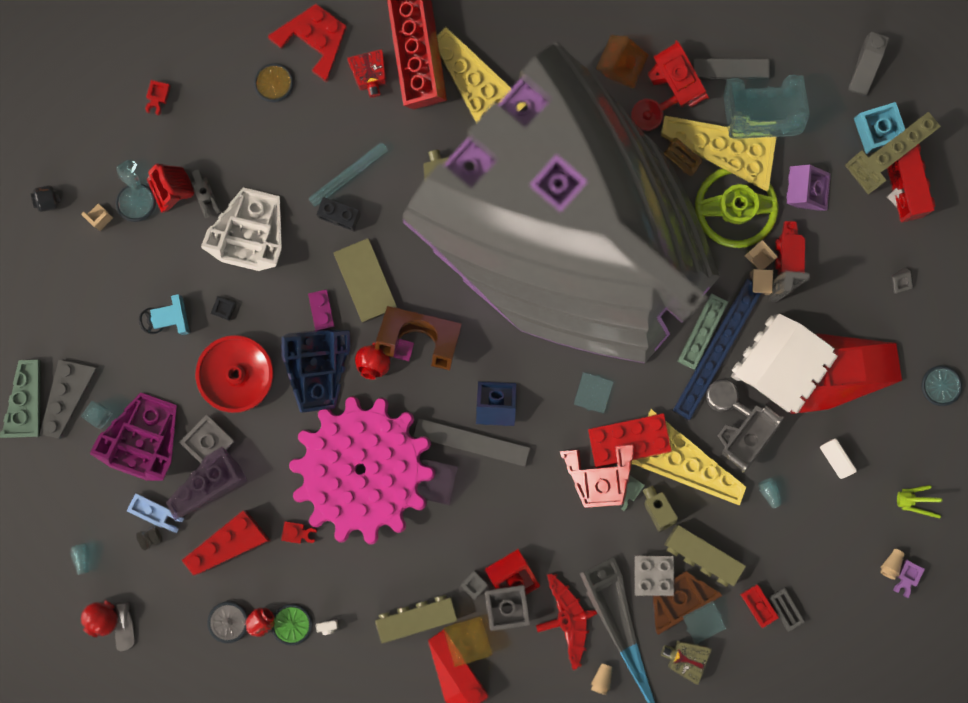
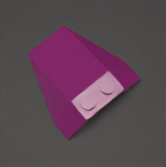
(139, 439)

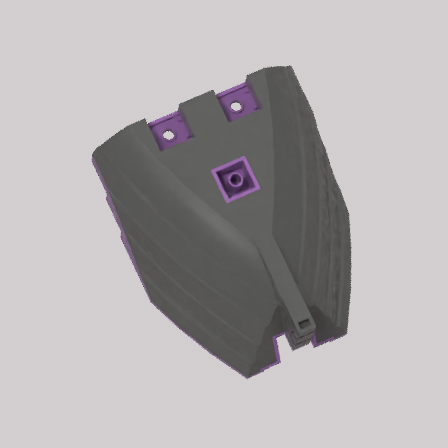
(568, 217)

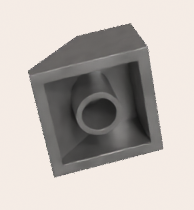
(507, 608)

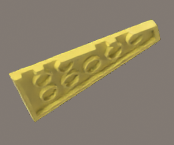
(473, 78)
(744, 157)
(693, 468)

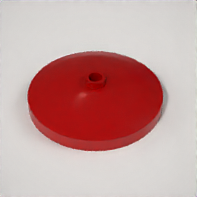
(216, 372)

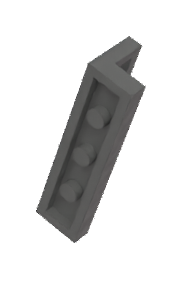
(786, 284)

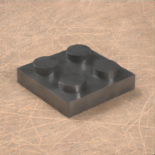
(206, 438)

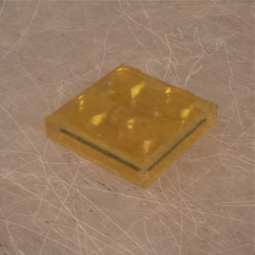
(467, 641)

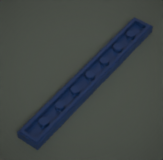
(716, 351)

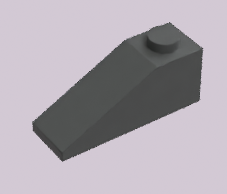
(868, 63)

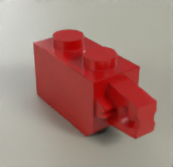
(790, 249)

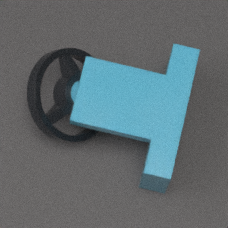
(166, 317)

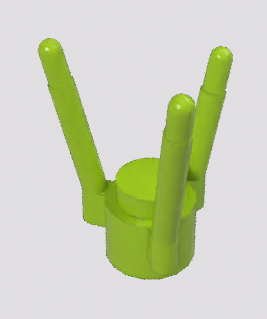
(906, 499)

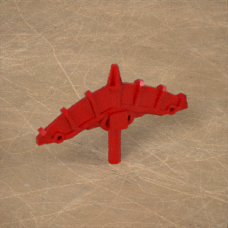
(571, 620)

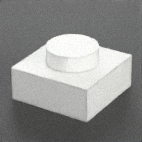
(327, 627)

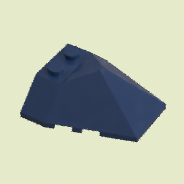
(315, 366)

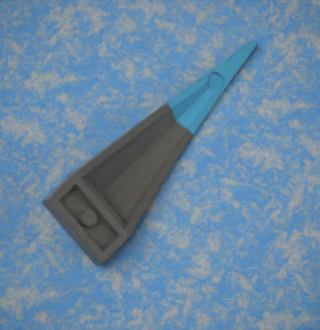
(608, 597)

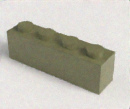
(704, 555)
(416, 619)

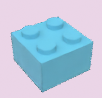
(879, 126)

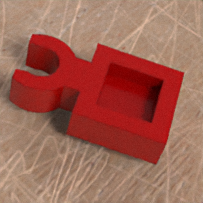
(157, 93)
(295, 532)

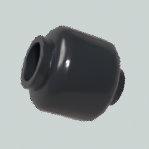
(45, 198)

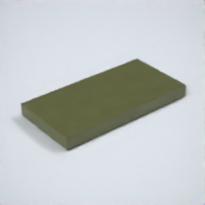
(364, 280)

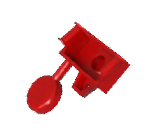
(681, 77)

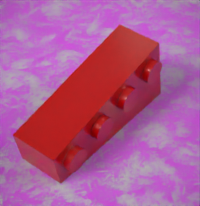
(228, 542)

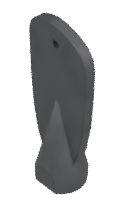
(124, 630)

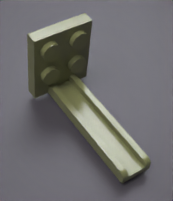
(868, 170)

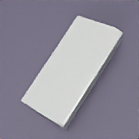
(838, 458)

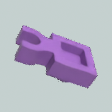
(909, 575)

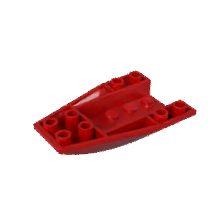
(858, 370)

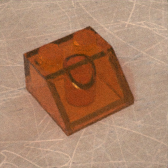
(622, 60)

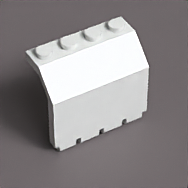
(785, 362)

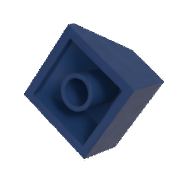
(496, 403)

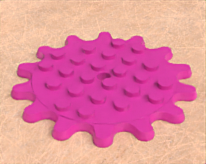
(390, 475)

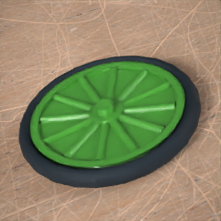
(292, 624)

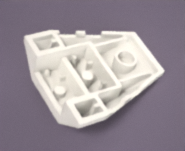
(247, 231)

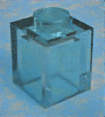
(96, 414)

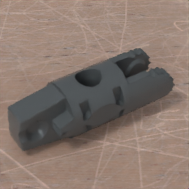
(200, 186)

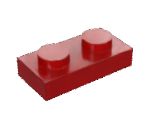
(759, 606)

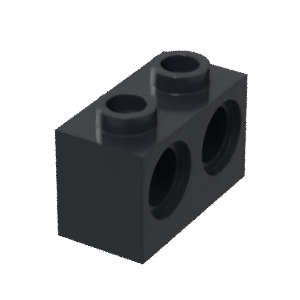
(338, 214)

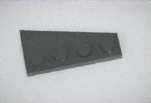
(65, 395)

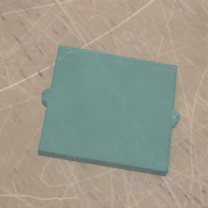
(593, 393)
(704, 622)

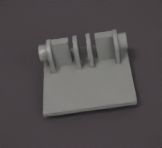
(654, 575)

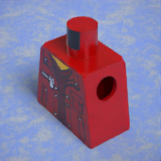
(369, 71)

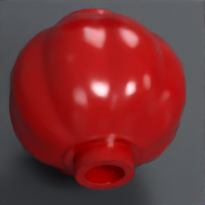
(372, 362)
(99, 618)

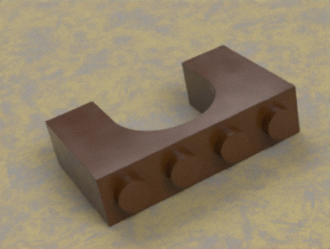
(399, 322)

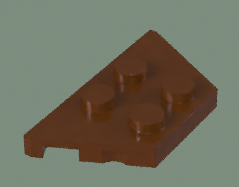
(688, 596)

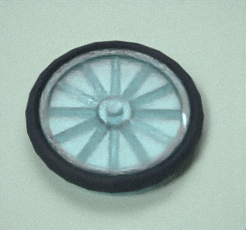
(135, 205)
(941, 385)

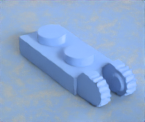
(152, 512)

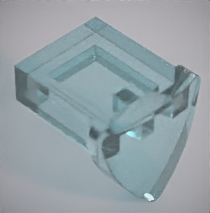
(126, 174)

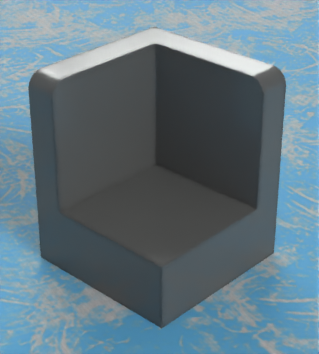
(474, 584)

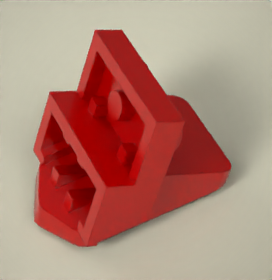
(169, 185)

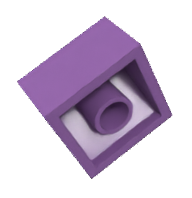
(808, 187)

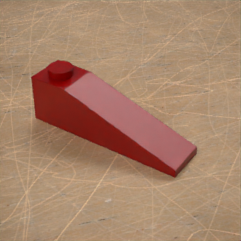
(457, 682)

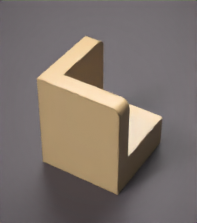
(98, 217)
(761, 255)
(762, 281)

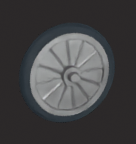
(227, 622)

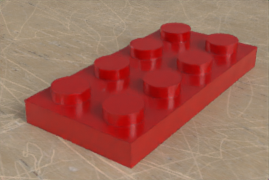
(647, 434)

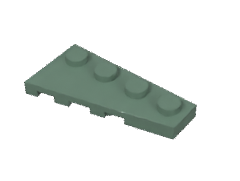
(24, 402)

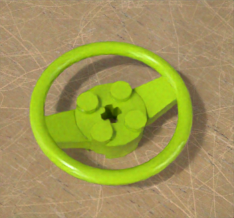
(725, 206)

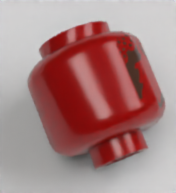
(260, 622)

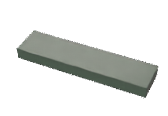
(702, 331)

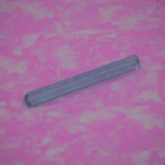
(348, 174)

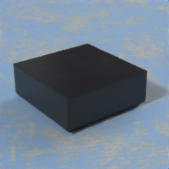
(223, 308)

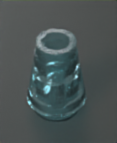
(770, 492)
(80, 558)

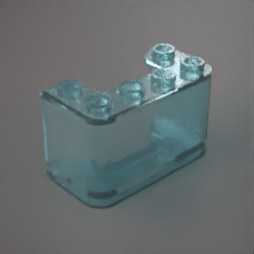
(766, 110)

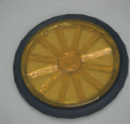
(273, 82)

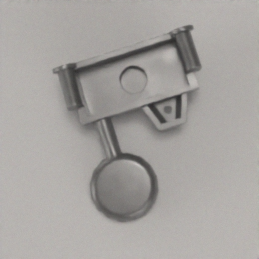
(753, 434)

